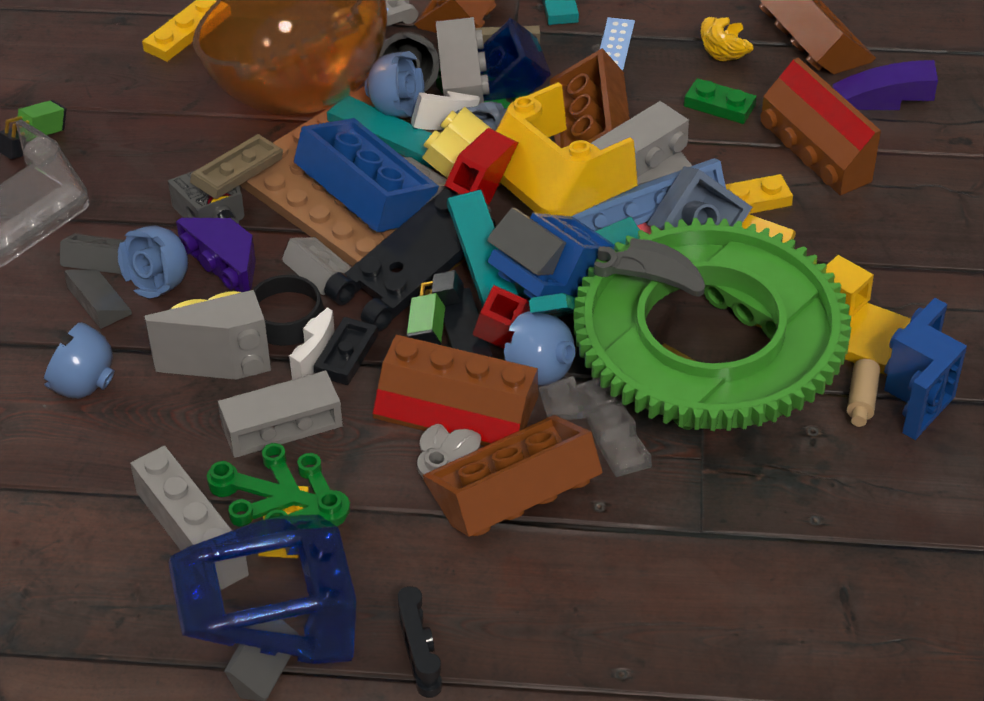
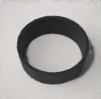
(290, 332)

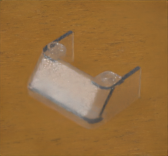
(38, 196)

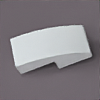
(433, 109)
(316, 336)

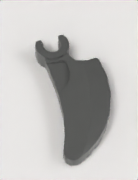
(653, 262)

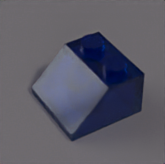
(513, 62)

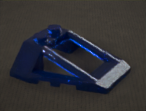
(327, 577)

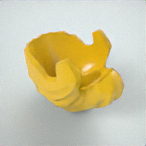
(724, 44)

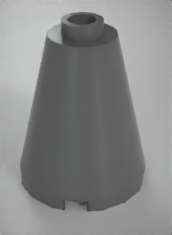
(421, 47)

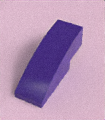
(890, 84)

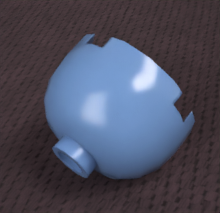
(395, 84)
(153, 260)
(541, 343)
(81, 364)

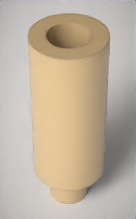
(863, 391)

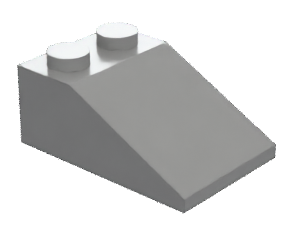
(211, 338)

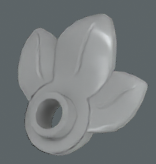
(442, 447)

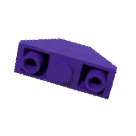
(220, 248)

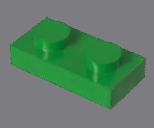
(720, 101)

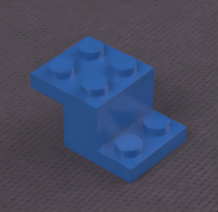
(576, 258)
(924, 367)

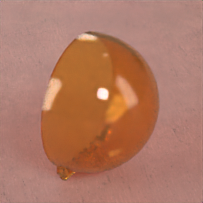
(290, 52)

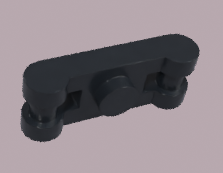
(419, 643)

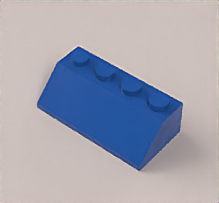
(363, 173)

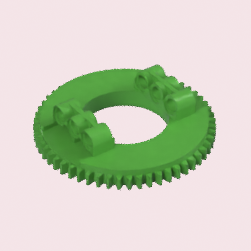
(763, 285)

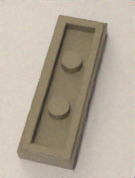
(236, 166)

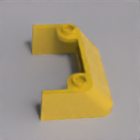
(555, 177)

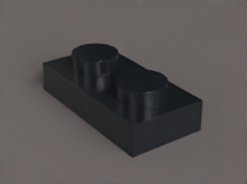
(346, 350)

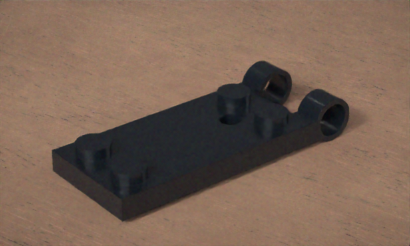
(420, 246)

